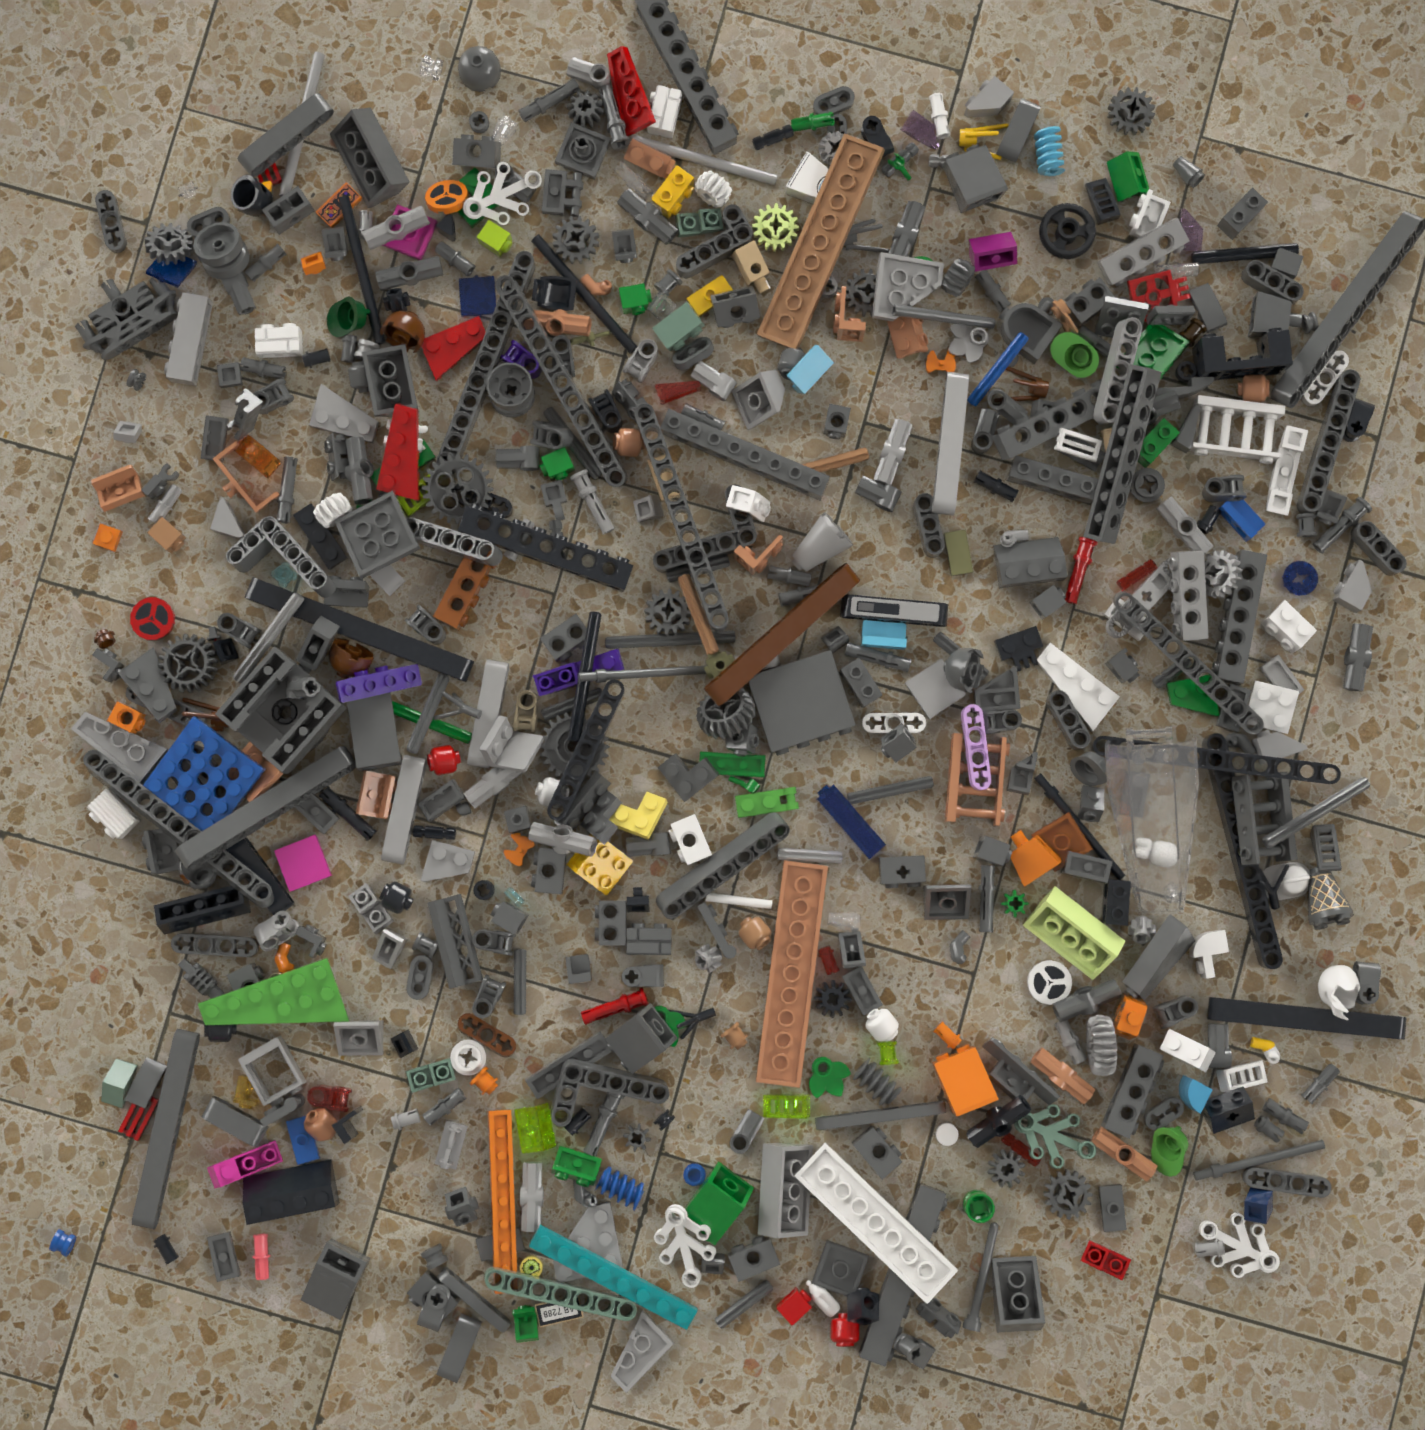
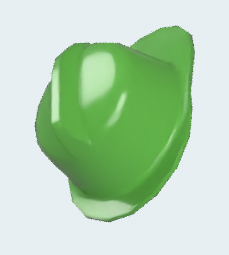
(1074, 354)
(1169, 1150)

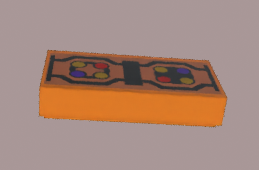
(331, 210)

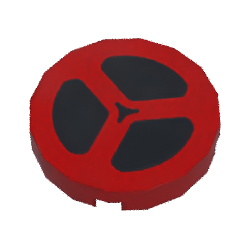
(152, 618)

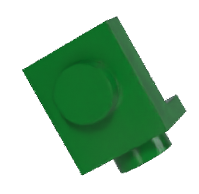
(525, 1324)

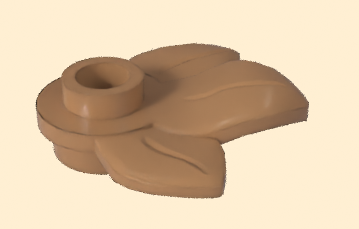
(1061, 312)

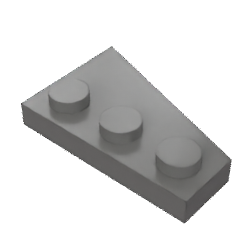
(341, 417)
(641, 1352)

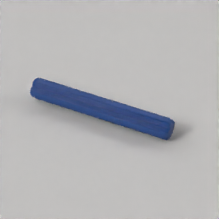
(997, 369)

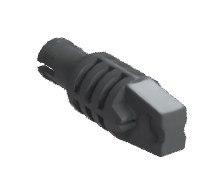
(200, 979)

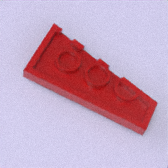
(401, 455)

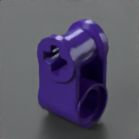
(520, 355)

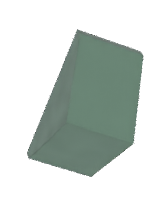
(118, 1082)

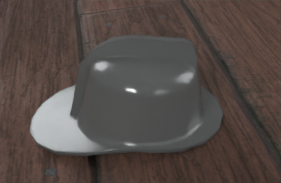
(1089, 769)

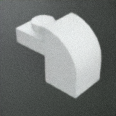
(1204, 947)

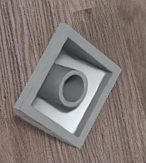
(359, 1037)

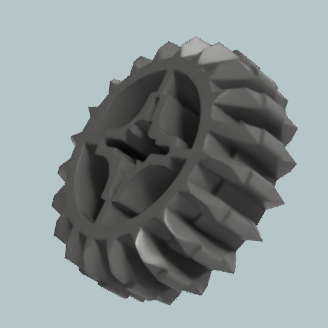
(192, 655)
(728, 717)

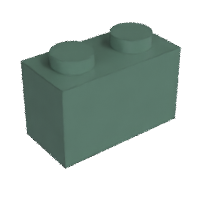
(679, 327)

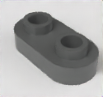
(832, 100)
(206, 218)
(693, 353)
(420, 977)

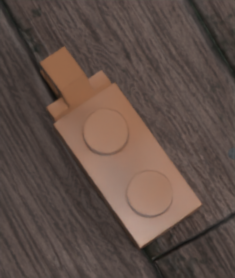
(649, 158)

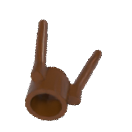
(1036, 387)
(215, 720)

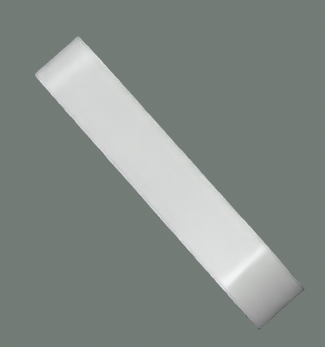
(1326, 387)
(877, 717)

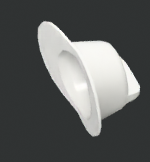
(1294, 883)

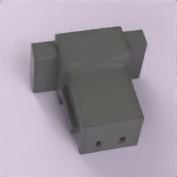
(213, 634)

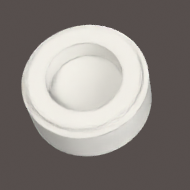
(946, 1134)

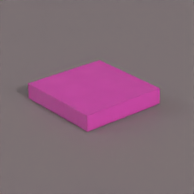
(414, 243)
(303, 863)

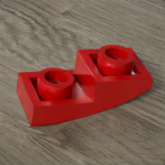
(1105, 1260)

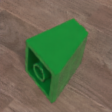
(719, 1201)

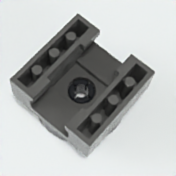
(258, 707)

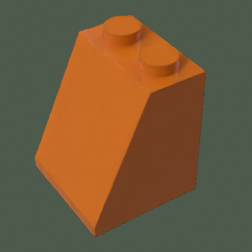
(964, 1080)

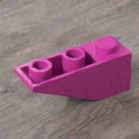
(244, 1164)

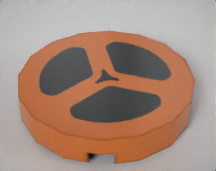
(446, 196)

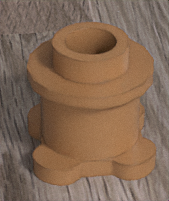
(735, 1036)

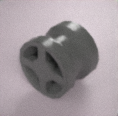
(434, 1256)

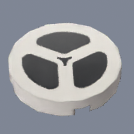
(1049, 982)

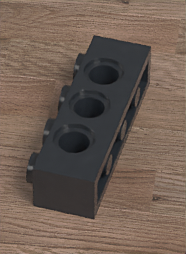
(200, 909)

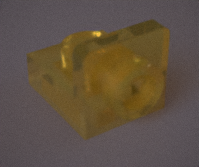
(243, 1089)

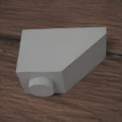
(1276, 745)

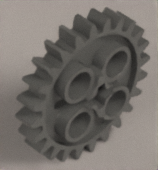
(438, 492)

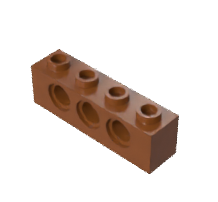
(455, 592)

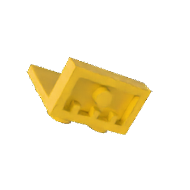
(603, 868)

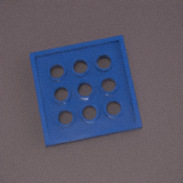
(184, 749)

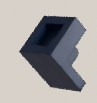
(1258, 1205)

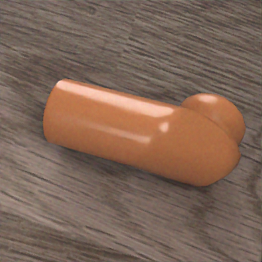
(596, 288)

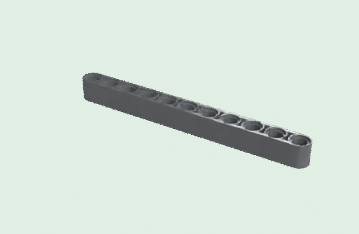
(1348, 309)
(486, 352)
(552, 376)
(679, 506)
(172, 820)

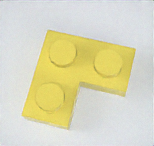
(644, 819)

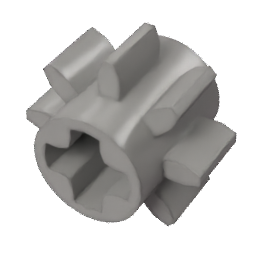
(1142, 929)
(708, 958)

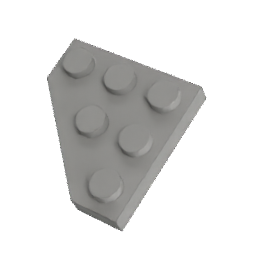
(903, 282)
(596, 1233)

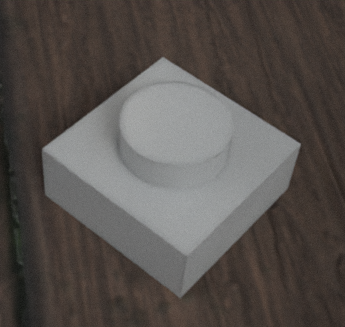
(127, 432)

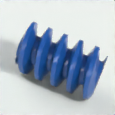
(620, 1187)

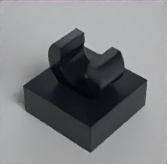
(638, 902)

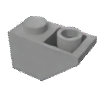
(991, 99)
(1354, 589)

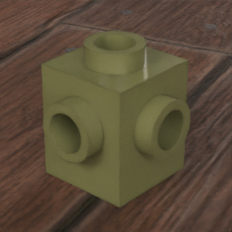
(711, 669)

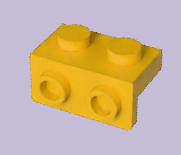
(673, 191)

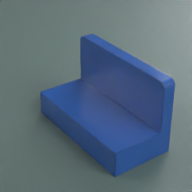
(1241, 518)

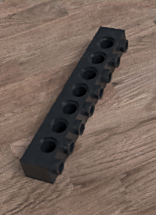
(621, 565)

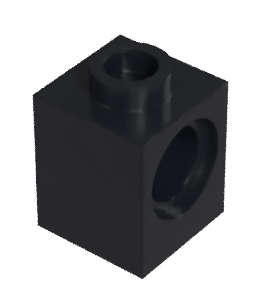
(863, 1306)

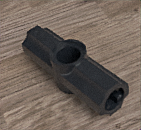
(998, 1121)

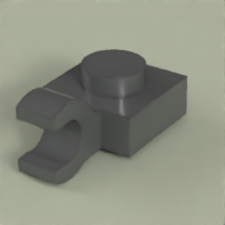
(157, 483)
(554, 496)

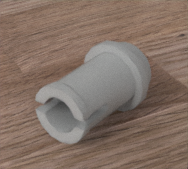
(365, 222)
(405, 1119)
(1210, 1249)

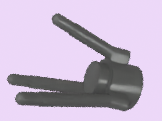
(855, 229)

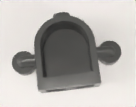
(1034, 323)

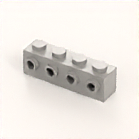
(188, 339)

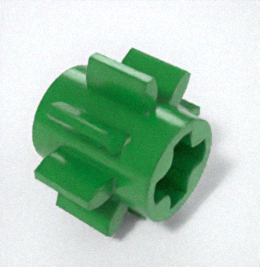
(1010, 908)

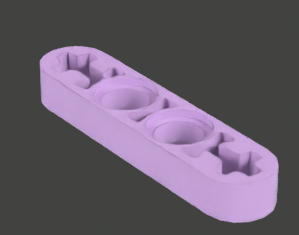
(980, 746)

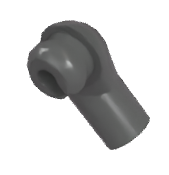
(956, 947)

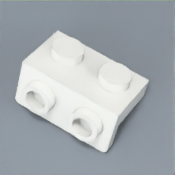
(1150, 214)
(1288, 627)

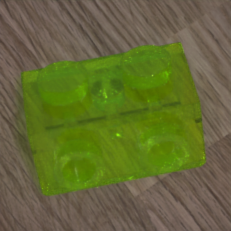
(535, 1128)

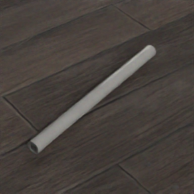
(294, 153)
(710, 161)

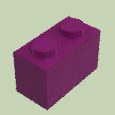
(993, 251)

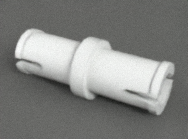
(939, 115)

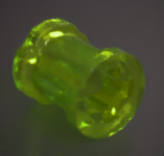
(888, 1053)

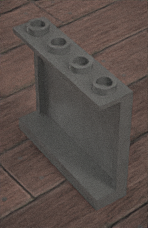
(801, 702)

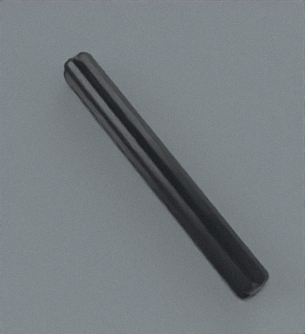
(1239, 254)

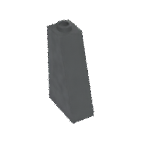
(1158, 958)

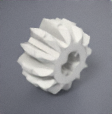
(713, 189)
(332, 509)

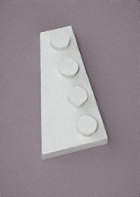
(1086, 692)

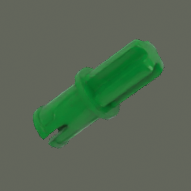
(813, 121)

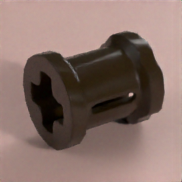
(1193, 331)

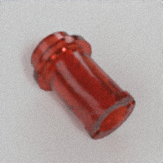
(828, 960)

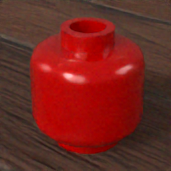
(443, 760)
(844, 1332)

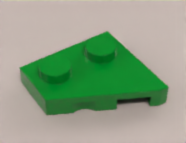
(1190, 696)

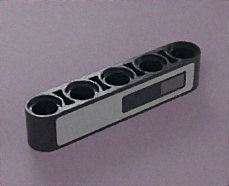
(894, 610)

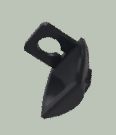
(555, 292)

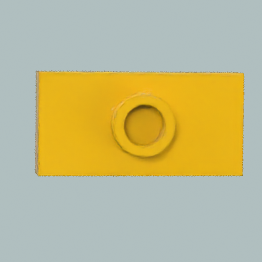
(701, 299)

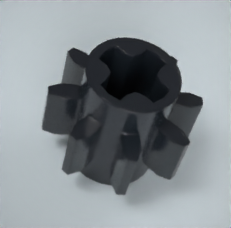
(396, 300)

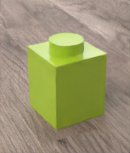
(495, 238)

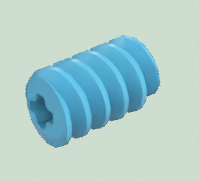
(1047, 151)

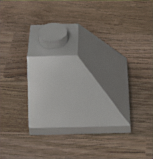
(759, 397)

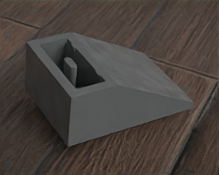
(335, 1278)

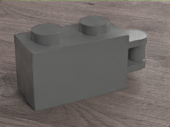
(317, 644)

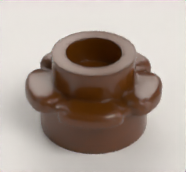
(104, 638)

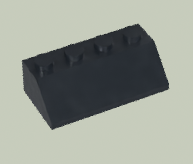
(289, 1192)

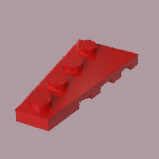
(629, 92)

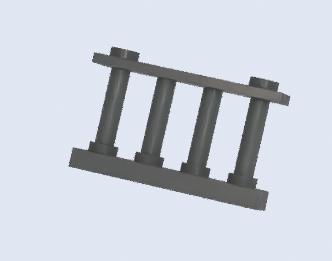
(1280, 813)

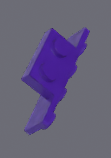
(377, 683)

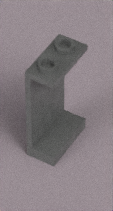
(374, 732)

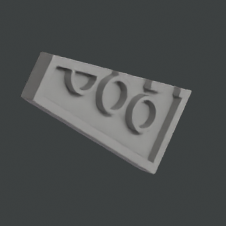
(125, 749)

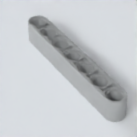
(950, 443)

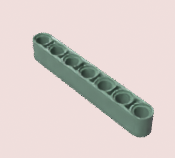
(568, 1301)

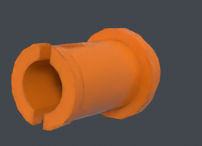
(947, 1035)

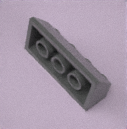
(369, 156)

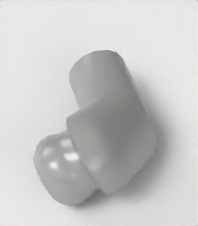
(1011, 537)

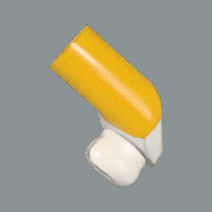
(1268, 1047)

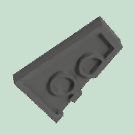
(148, 685)

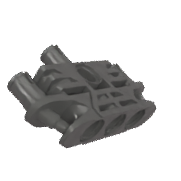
(138, 321)

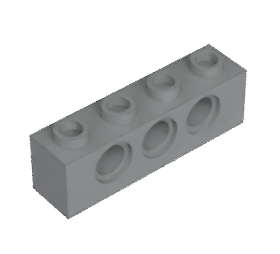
(1111, 264)
(1196, 585)

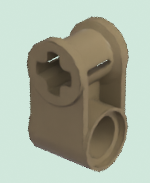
(526, 714)

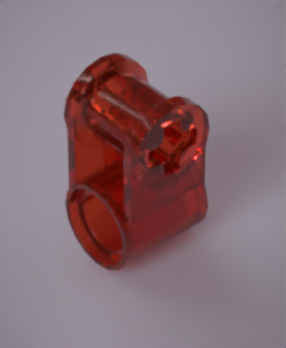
(331, 1097)

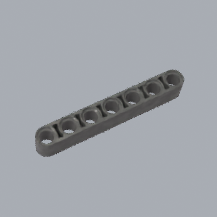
(1333, 433)
(722, 865)

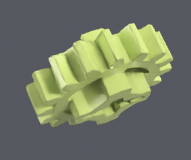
(766, 227)

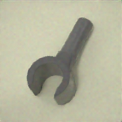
(463, 809)

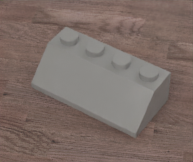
(782, 1196)

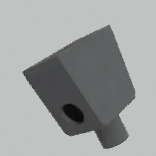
(1270, 313)

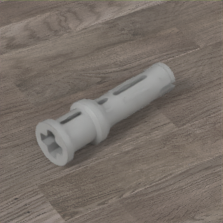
(588, 492)

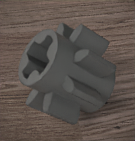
(635, 1144)

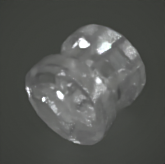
(431, 67)

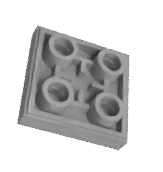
(933, 690)

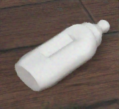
(823, 1299)

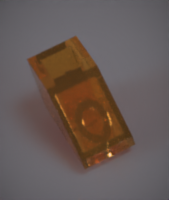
(257, 456)

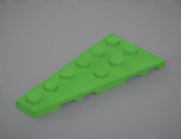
(291, 997)

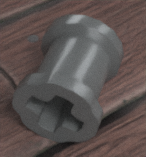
(668, 282)
(1306, 525)
(425, 945)

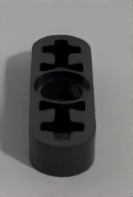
(499, 501)

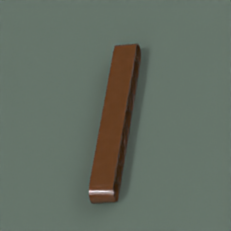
(782, 634)

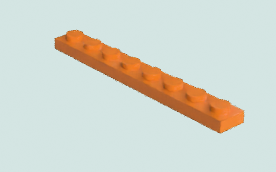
(502, 1193)

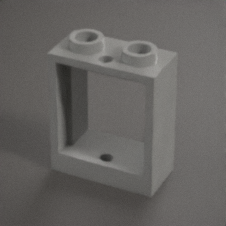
(246, 1063)

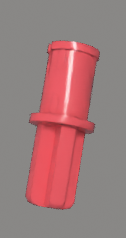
(261, 1256)

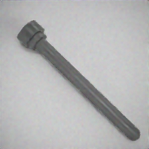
(972, 1321)

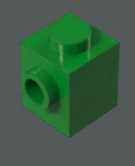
(635, 299)
(557, 465)

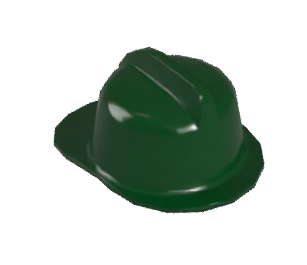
(346, 317)

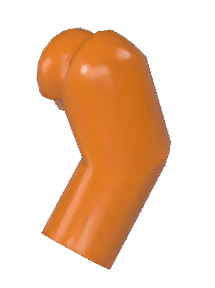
(281, 958)

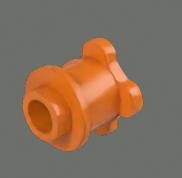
(485, 1082)

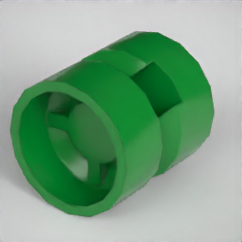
(978, 1206)

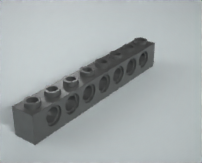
(717, 139)
(744, 454)
(1122, 454)

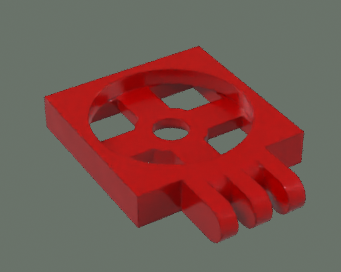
(1173, 291)

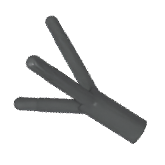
(462, 708)

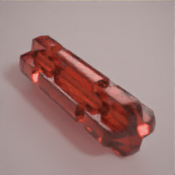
(1137, 574)
(1020, 1148)

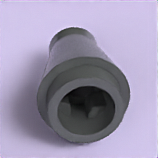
(1190, 173)

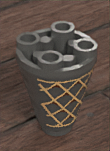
(1326, 901)

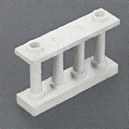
(1249, 410)

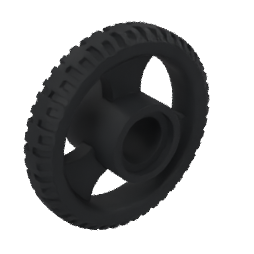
(1086, 231)

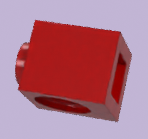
(794, 1305)

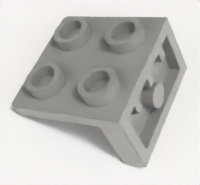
(509, 748)

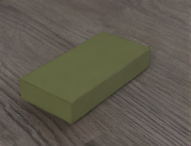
(958, 552)

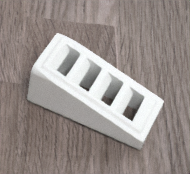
(1228, 1081)

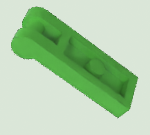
(765, 802)

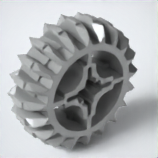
(1101, 1045)

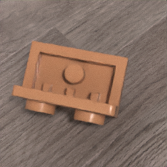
(908, 336)
(118, 487)
(376, 795)

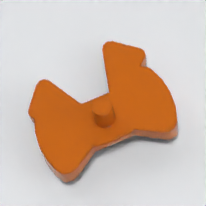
(934, 363)
(524, 845)

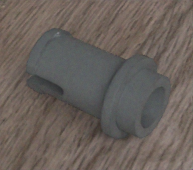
(349, 347)
(1263, 1124)

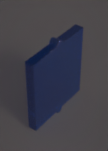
(171, 273)
(477, 296)

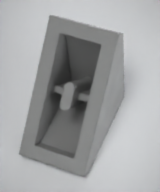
(226, 522)
(389, 947)

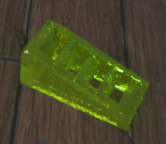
(805, 1098)

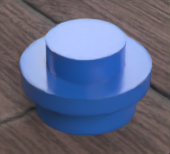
(694, 1174)

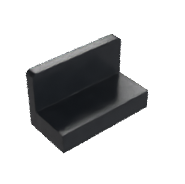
(345, 1128)

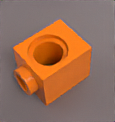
(120, 711)

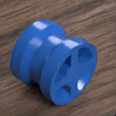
(62, 1242)

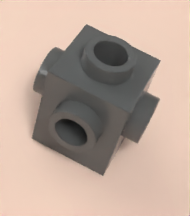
(743, 743)
(461, 1206)

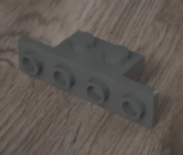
(1014, 1076)

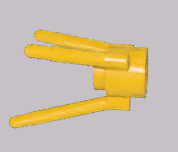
(969, 136)

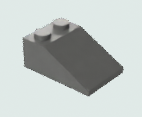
(1017, 1294)

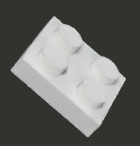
(1273, 705)

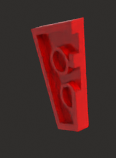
(451, 345)

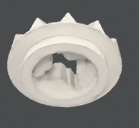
(458, 1061)

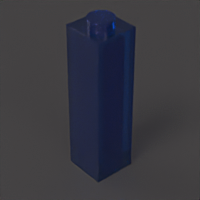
(850, 821)

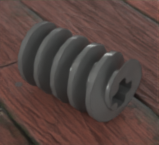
(876, 1082)

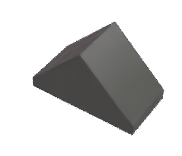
(851, 949)

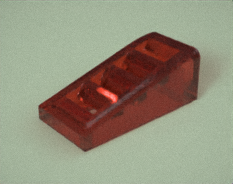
(672, 391)

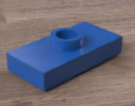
(302, 1143)

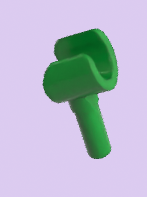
(899, 165)
(752, 786)

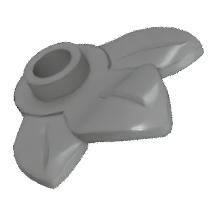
(965, 344)

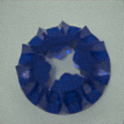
(1302, 568)

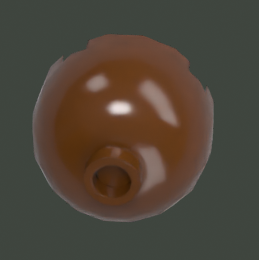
(405, 329)
(348, 658)

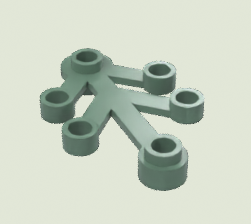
(1051, 1134)

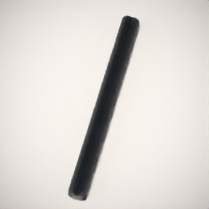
(586, 666)

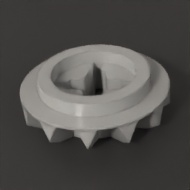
(825, 147)

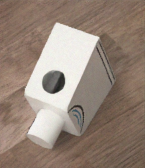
(807, 179)

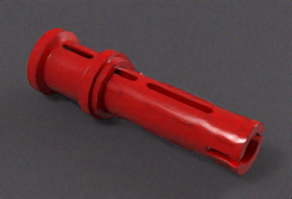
(1082, 560)
(624, 1003)

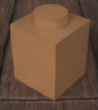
(167, 535)

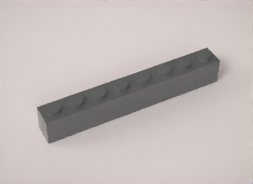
(894, 1291)

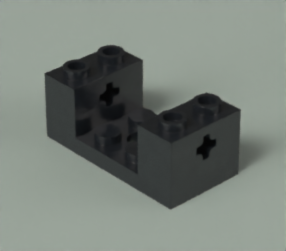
(1272, 359)

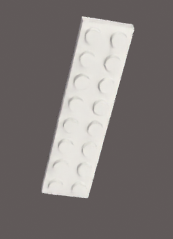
(876, 1223)

